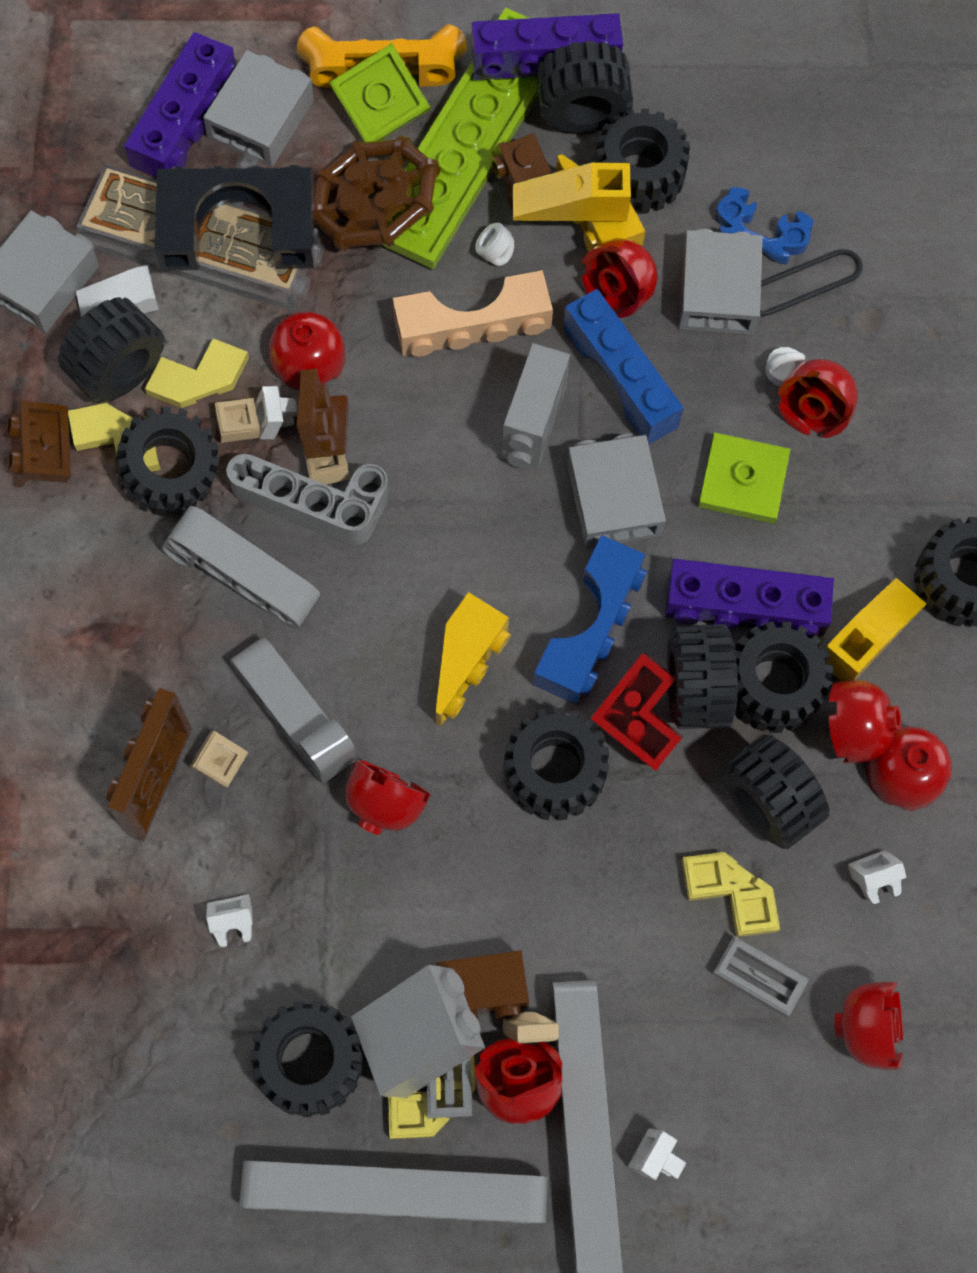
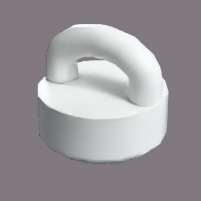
(495, 244)
(781, 363)

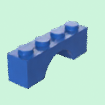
(643, 392)
(570, 662)

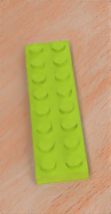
(462, 143)

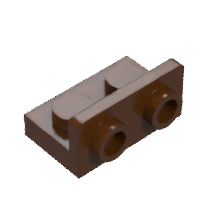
(518, 162)
(321, 418)
(38, 443)

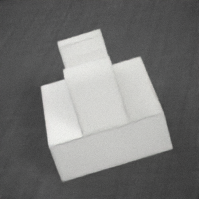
(274, 411)
(877, 872)
(228, 915)
(655, 1156)

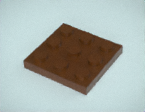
(149, 764)

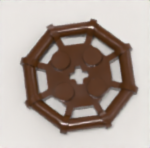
(371, 219)

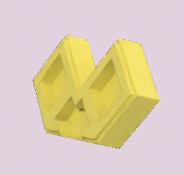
(215, 374)
(103, 426)
(722, 876)
(410, 1115)

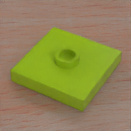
(380, 95)
(744, 478)

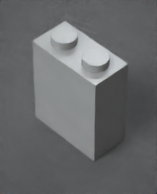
(259, 107)
(43, 270)
(721, 282)
(535, 406)
(615, 490)
(418, 1031)

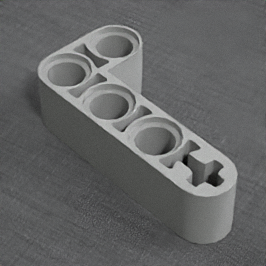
(306, 492)
(240, 565)
(314, 737)

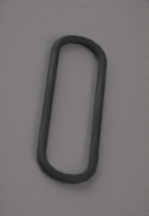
(819, 291)

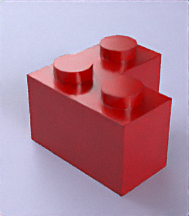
(629, 712)

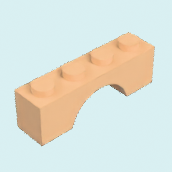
(429, 325)

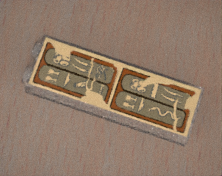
(232, 240)

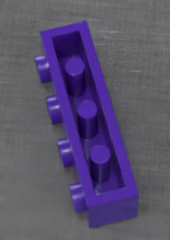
(519, 45)
(178, 108)
(748, 597)

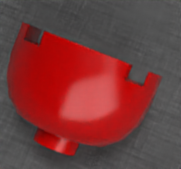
(622, 274)
(306, 343)
(818, 397)
(862, 721)
(911, 769)
(383, 798)
(872, 1025)
(519, 1080)

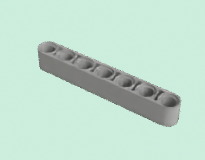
(586, 1129)
(394, 1192)

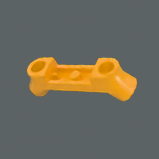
(429, 58)

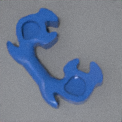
(792, 236)

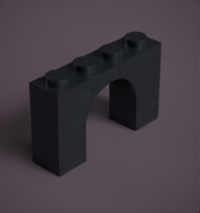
(190, 195)

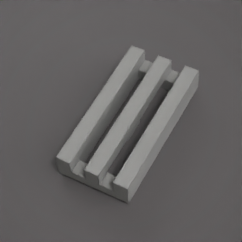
(751, 990)
(451, 1111)

